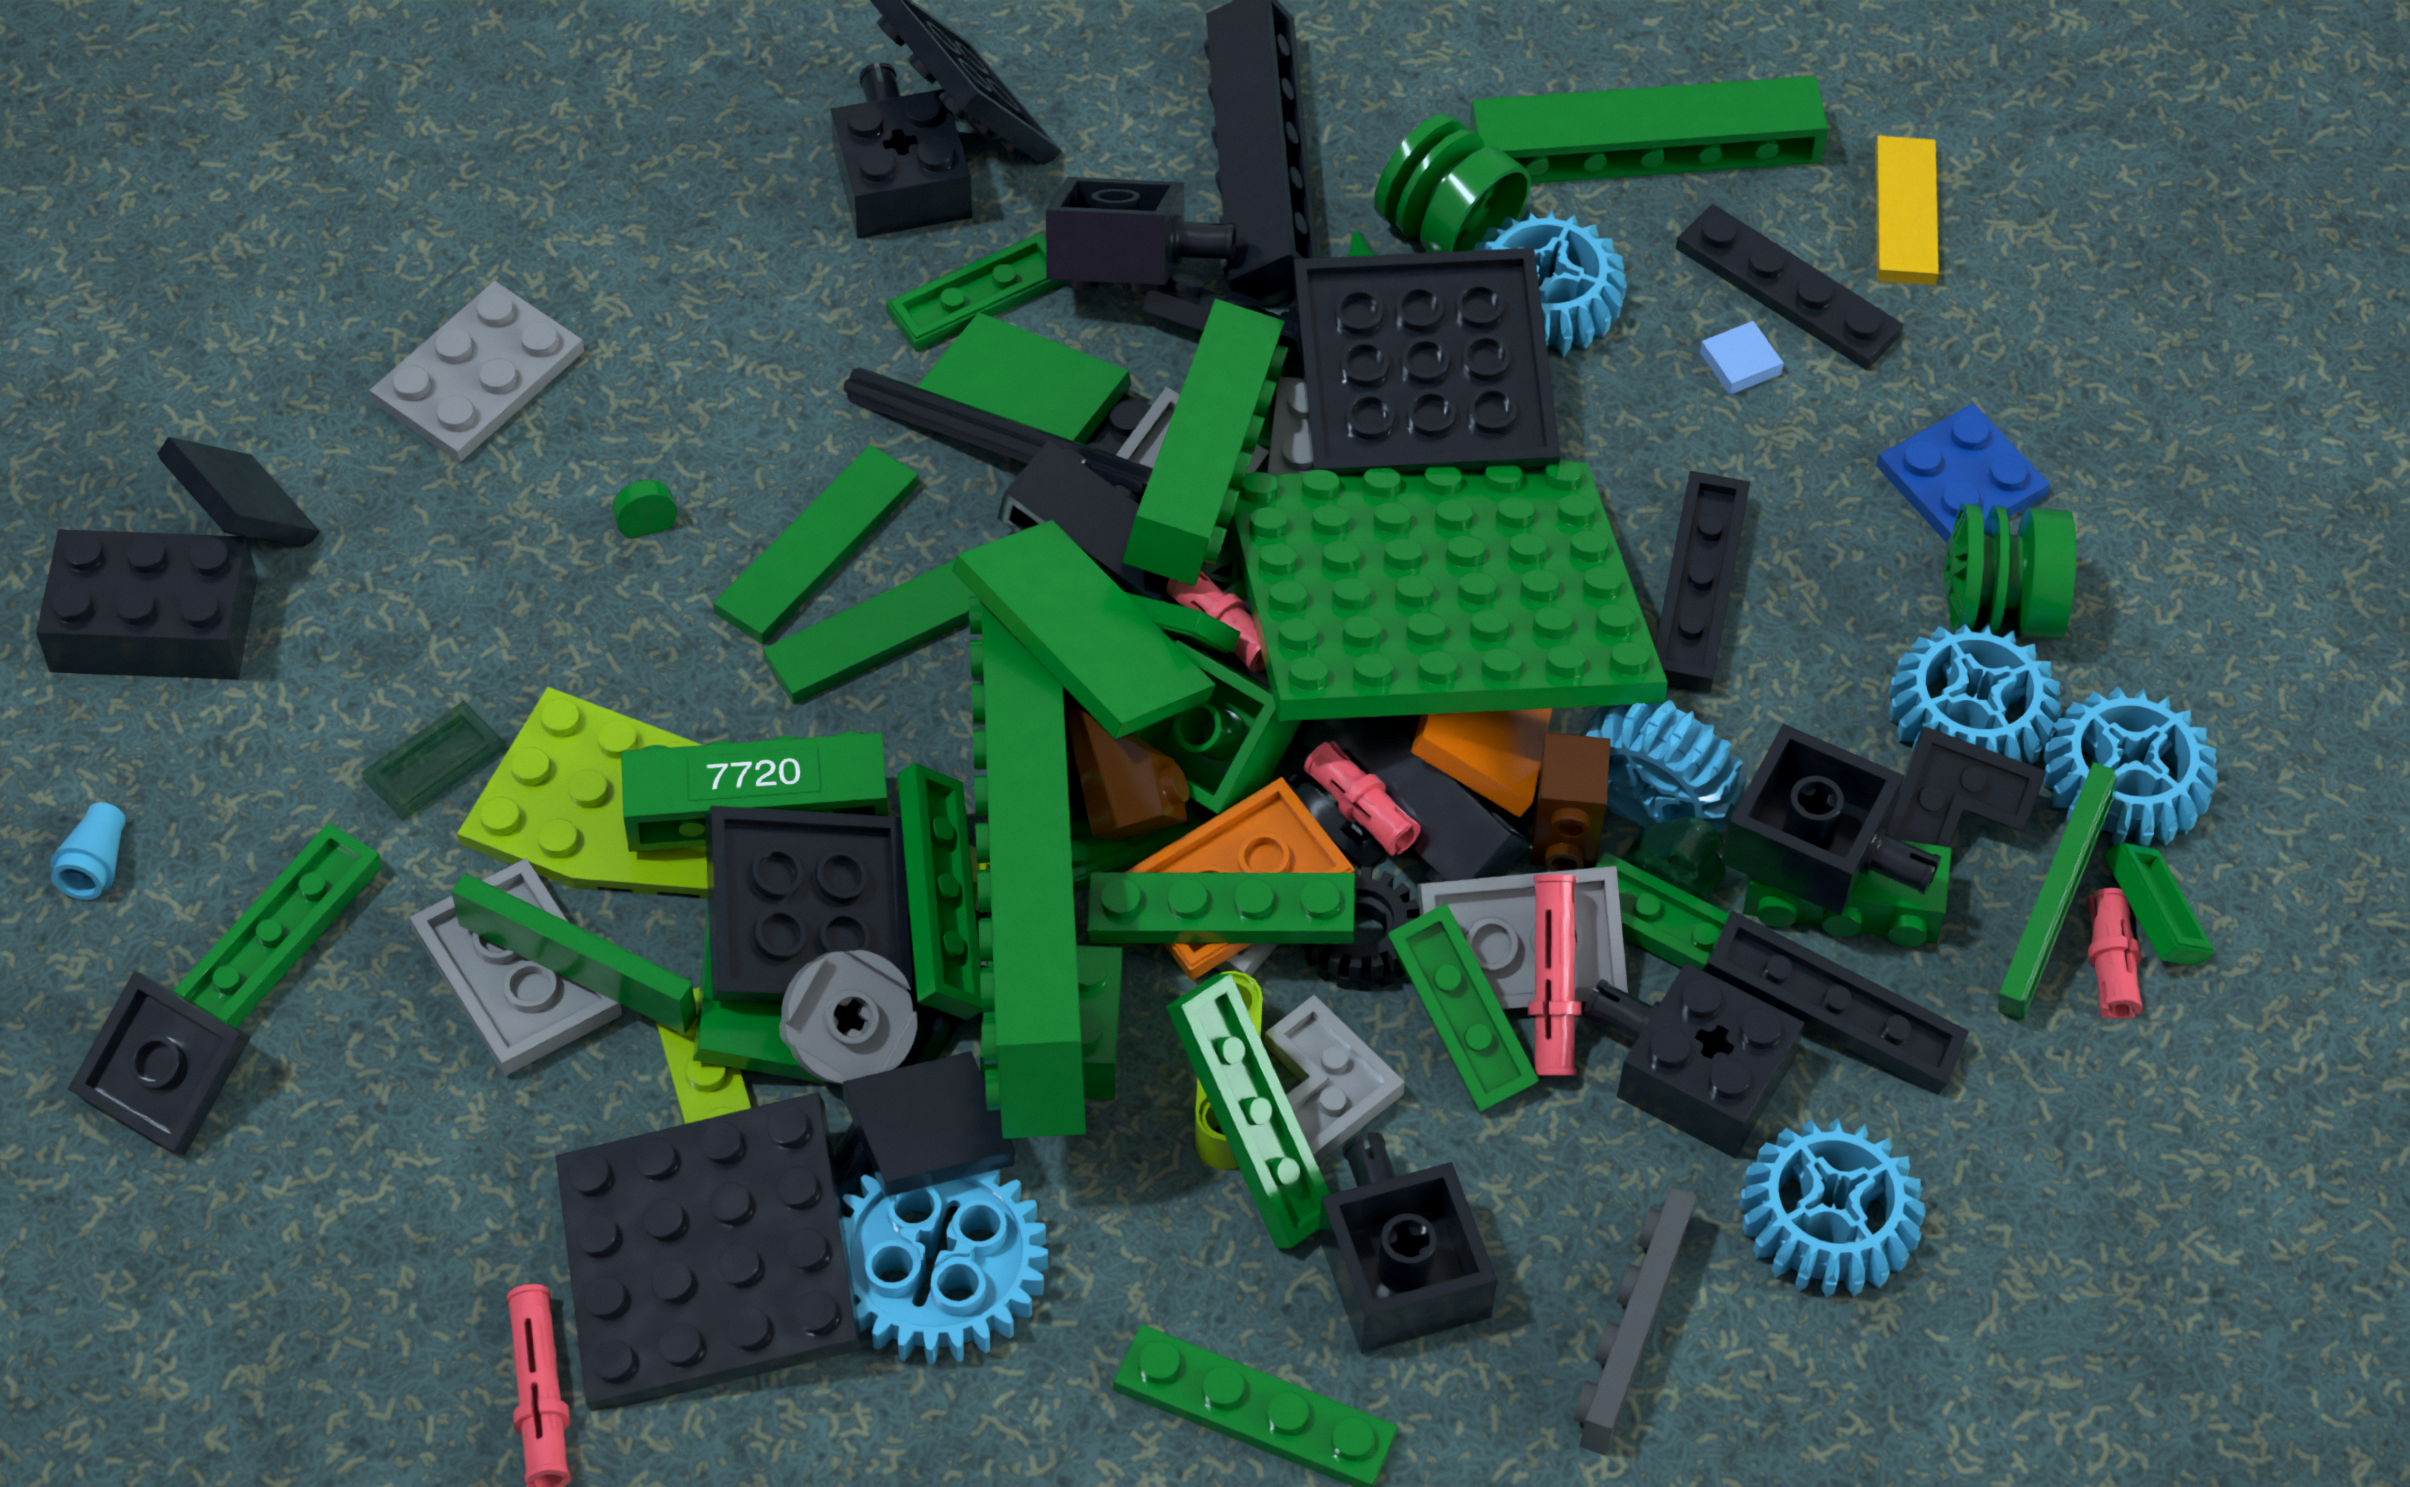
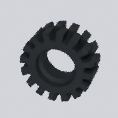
(1373, 960)

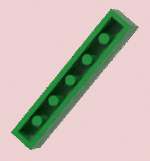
(1657, 129)
(1204, 443)

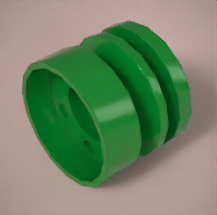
(1449, 186)
(2015, 572)

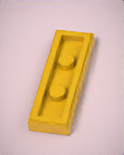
(1906, 210)

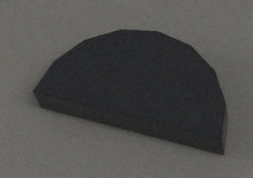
(1335, 825)

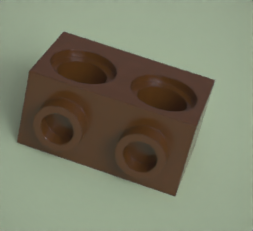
(1570, 801)

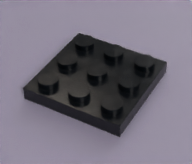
(968, 80)
(798, 889)

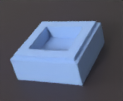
(1741, 357)

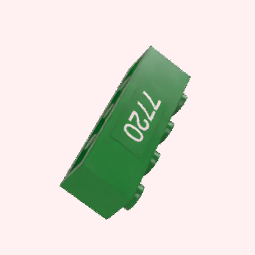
(674, 787)

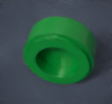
(644, 508)

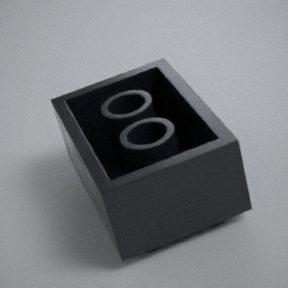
(147, 604)

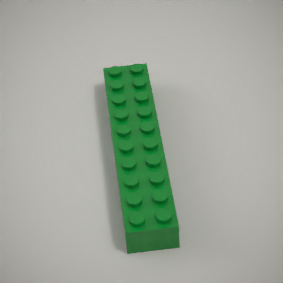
(1026, 889)

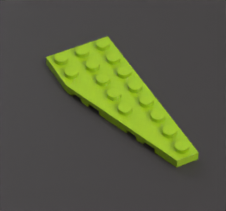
(563, 804)

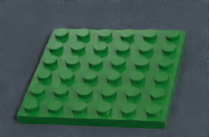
(1440, 593)

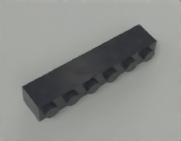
(1260, 145)
(1458, 828)

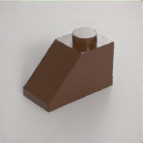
(1125, 781)

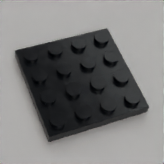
(1425, 362)
(707, 1253)

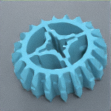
(1584, 273)
(1982, 681)
(2132, 739)
(1667, 765)
(1841, 1172)

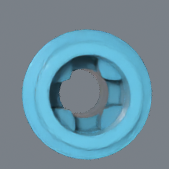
(89, 854)

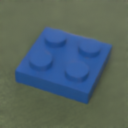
(1961, 463)

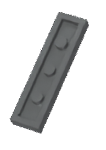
(1624, 1344)

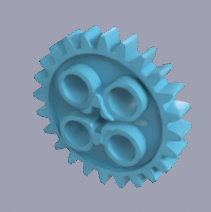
(996, 1270)

